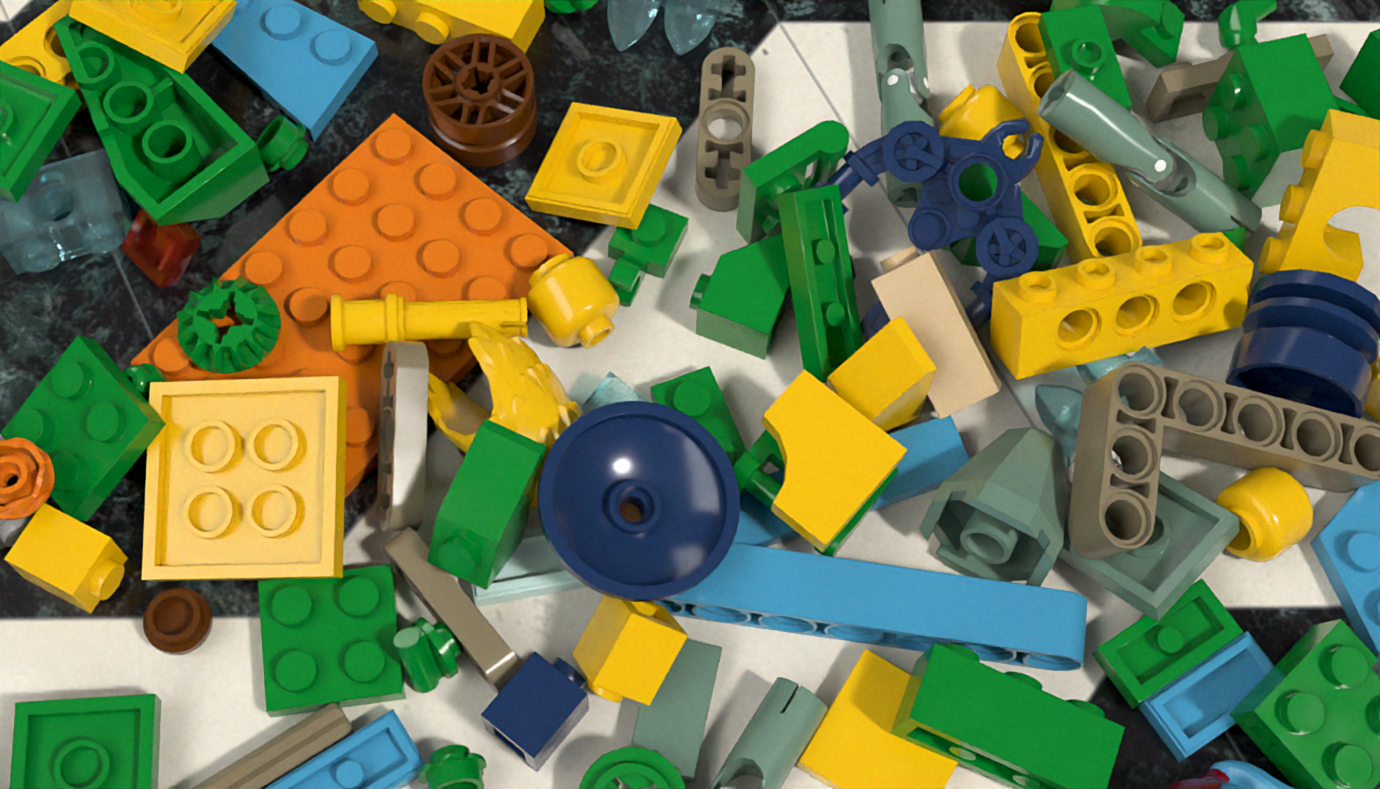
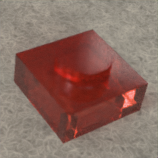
(160, 250)

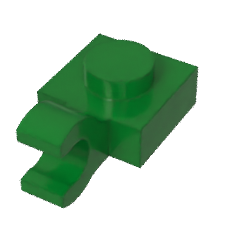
(644, 250)

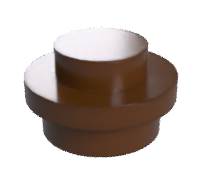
(177, 621)

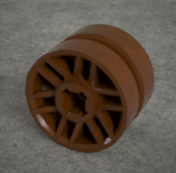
(480, 99)

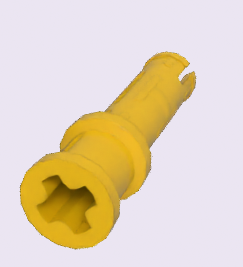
(395, 320)

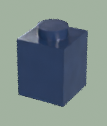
(537, 709)

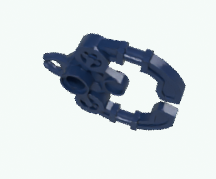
(944, 215)

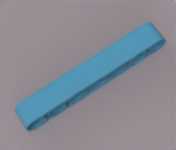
(890, 606)

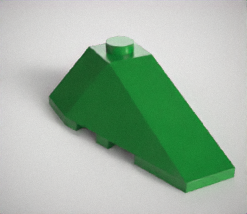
(161, 130)

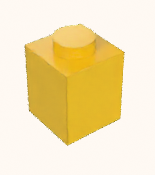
(68, 558)
(628, 649)

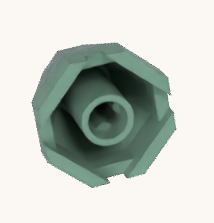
(1003, 510)

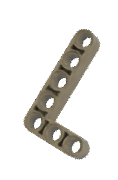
(1334, 453)

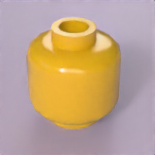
(976, 113)
(572, 301)
(1271, 513)

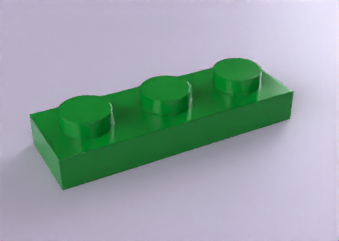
(820, 278)

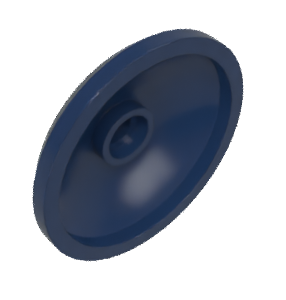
(662, 467)

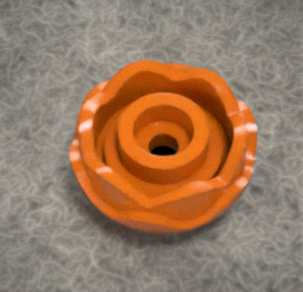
(35, 478)

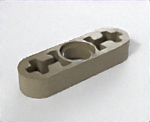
(714, 107)
(402, 435)
(454, 608)

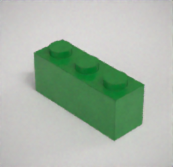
(1005, 724)

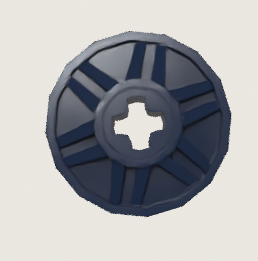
(1309, 341)

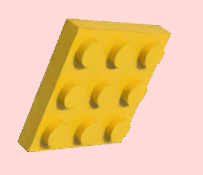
(246, 480)

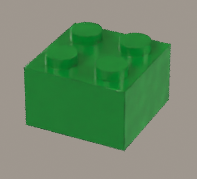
(1264, 114)

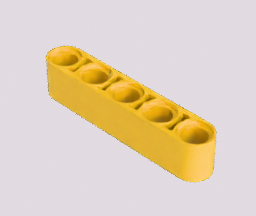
(1063, 174)

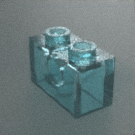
(75, 185)

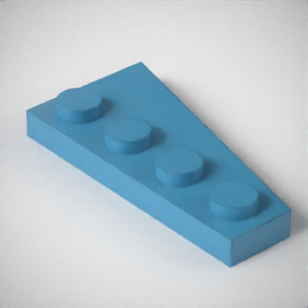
(295, 58)

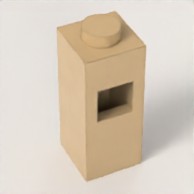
(925, 298)

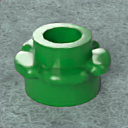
(282, 144)
(453, 769)

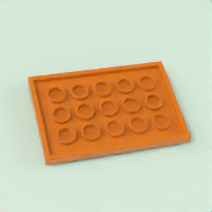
(377, 225)

